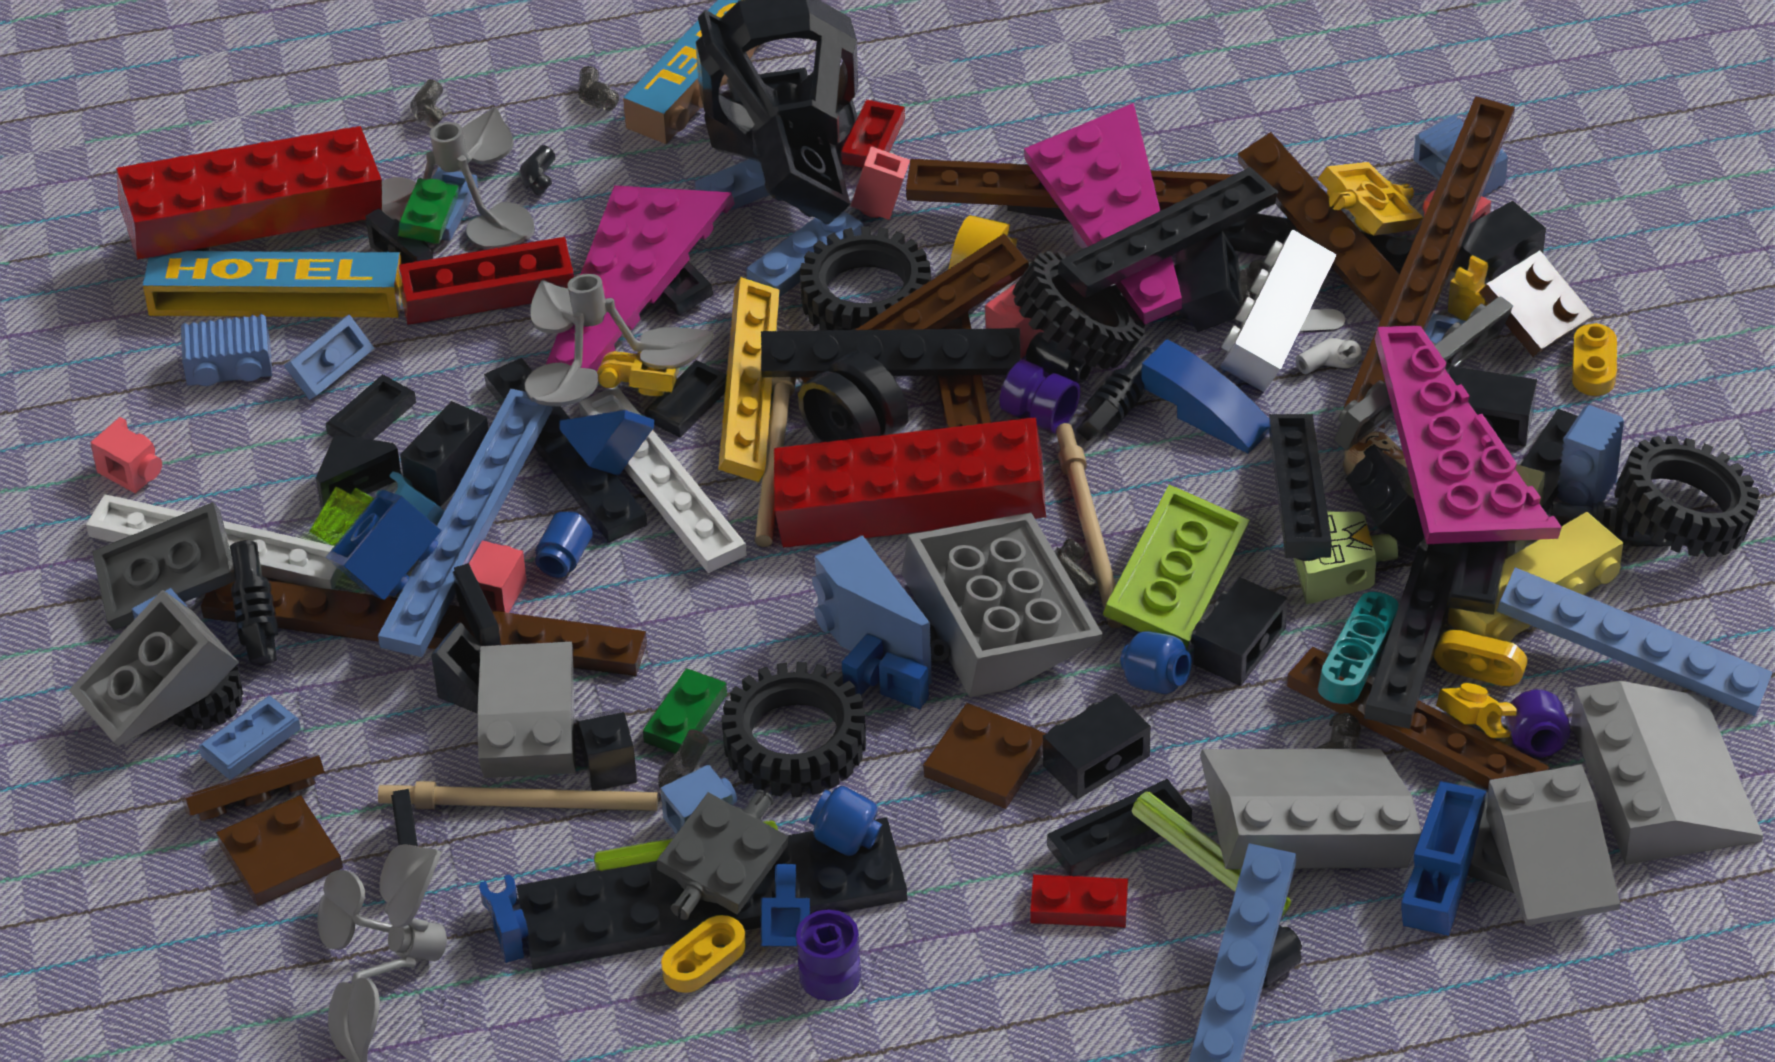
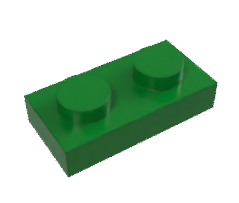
(428, 210)
(685, 708)

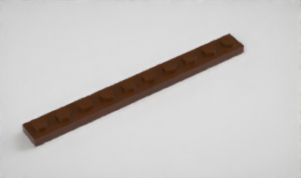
(1441, 230)
(364, 615)

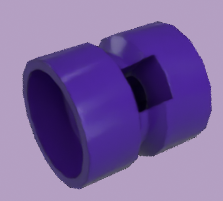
(1035, 393)
(828, 955)

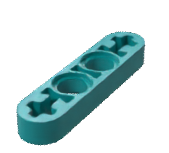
(1357, 646)

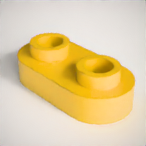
(1594, 359)
(1480, 657)
(700, 956)

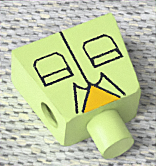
(1351, 560)

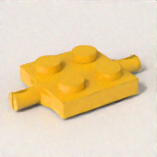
(1370, 198)

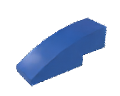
(1204, 397)
(1443, 858)

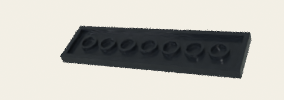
(631, 905)

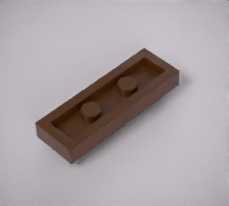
(253, 787)

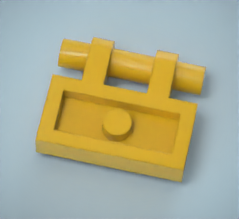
(628, 367)

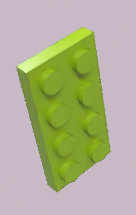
(1176, 566)

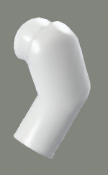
(1329, 353)

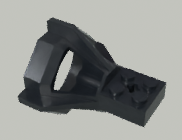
(789, 126)

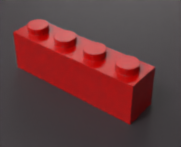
(482, 279)

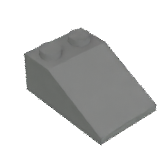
(153, 670)
(526, 710)
(1552, 844)

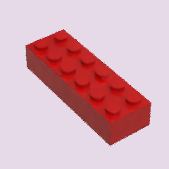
(248, 192)
(908, 482)

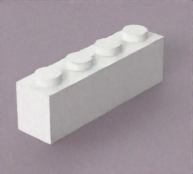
(1277, 310)

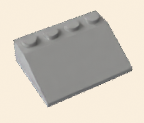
(998, 601)
(1661, 771)
(1312, 802)

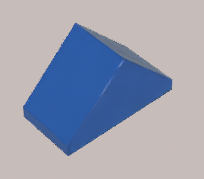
(607, 439)

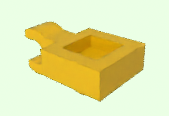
(1465, 288)
(1473, 706)

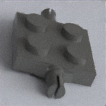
(722, 853)

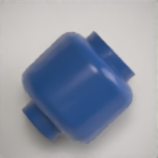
(1156, 662)
(845, 820)

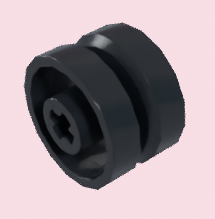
(853, 400)

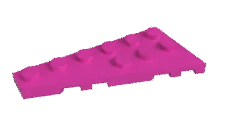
(1103, 186)
(637, 255)
(1453, 457)

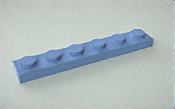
(1634, 641)
(1244, 955)

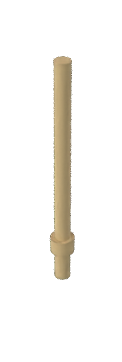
(782, 390)
(1073, 465)
(428, 795)

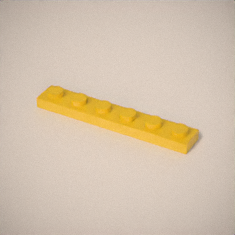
(746, 392)

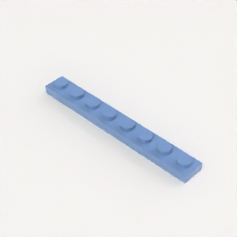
(464, 524)

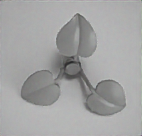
(454, 147)
(584, 304)
(402, 885)

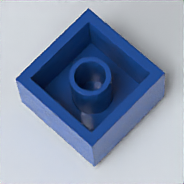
(384, 545)

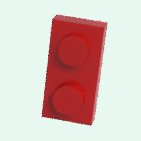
(875, 127)
(1079, 901)

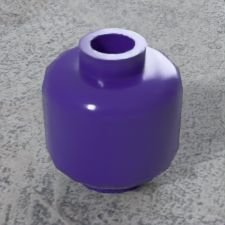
(1539, 724)

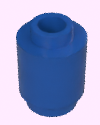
(562, 544)

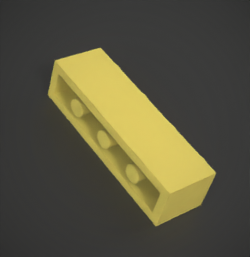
(1577, 560)

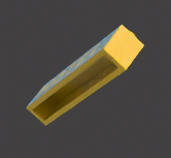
(273, 284)

